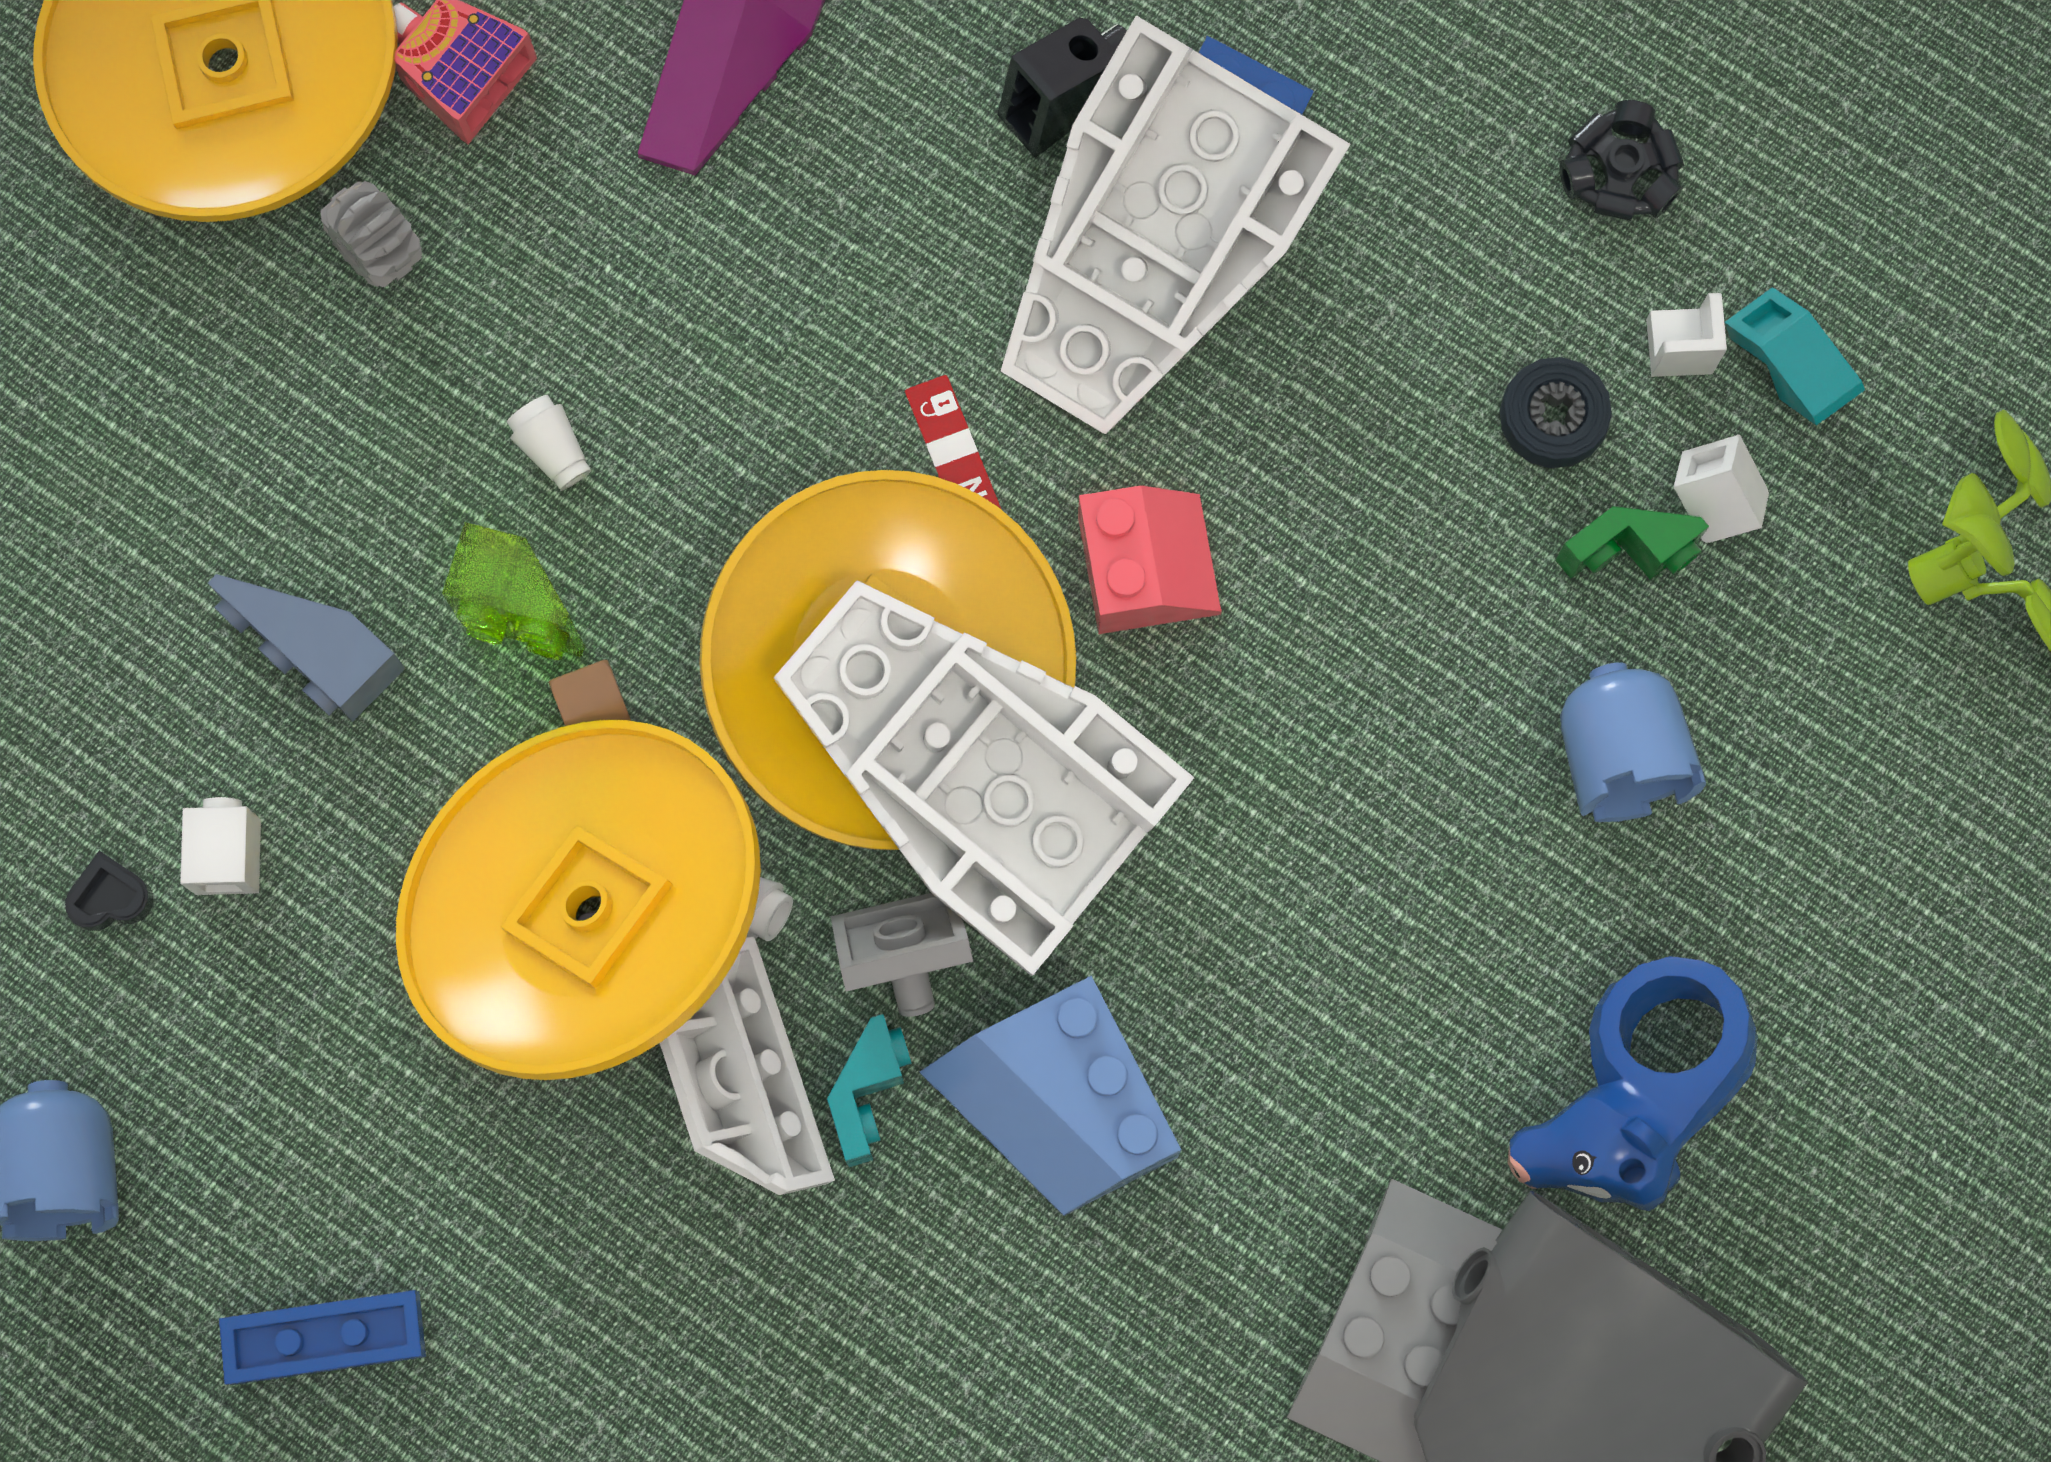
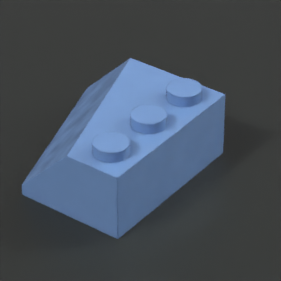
(1059, 1098)

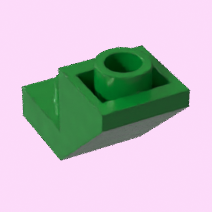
(1648, 537)

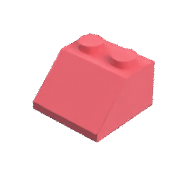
(1147, 557)

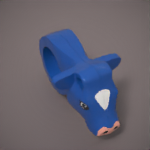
(1627, 1132)

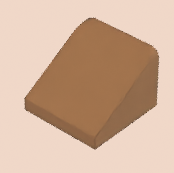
(589, 695)

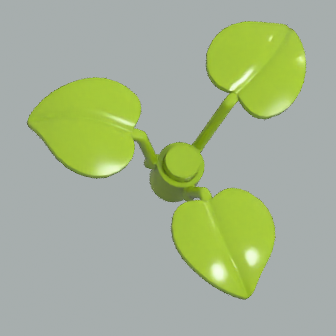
(1977, 520)

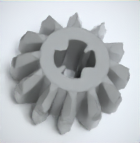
(371, 234)

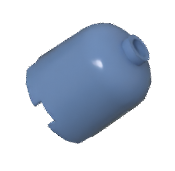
(1628, 744)
(55, 1164)

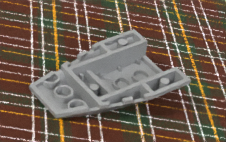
(1391, 1326)

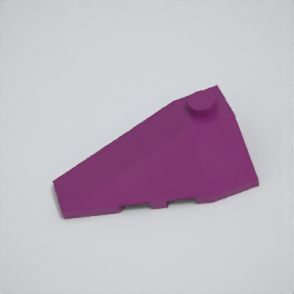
(714, 71)

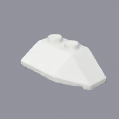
(744, 1085)

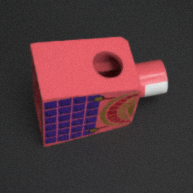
(460, 61)

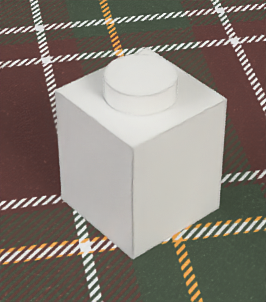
(220, 848)

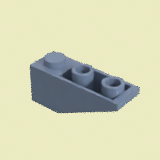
(324, 643)

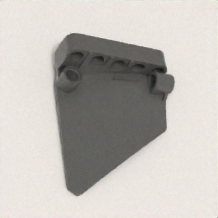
(1594, 1359)

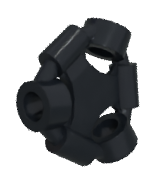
(1623, 162)

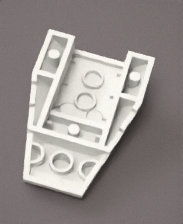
(1159, 223)
(980, 767)

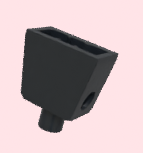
(1054, 80)

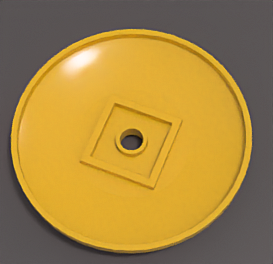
(187, 143)
(903, 537)
(515, 852)

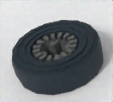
(1557, 382)

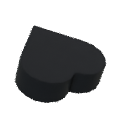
(106, 895)

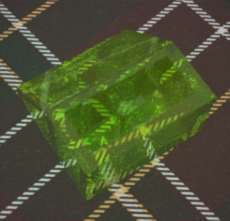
(504, 592)

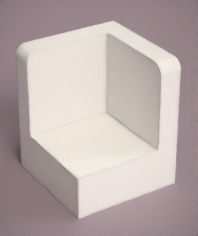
(1687, 339)
(1722, 488)

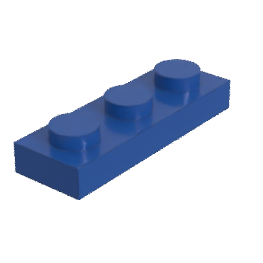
(322, 1337)

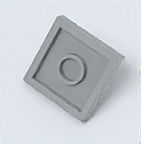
(901, 946)

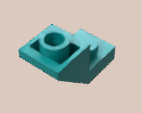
(1798, 354)
(869, 1069)

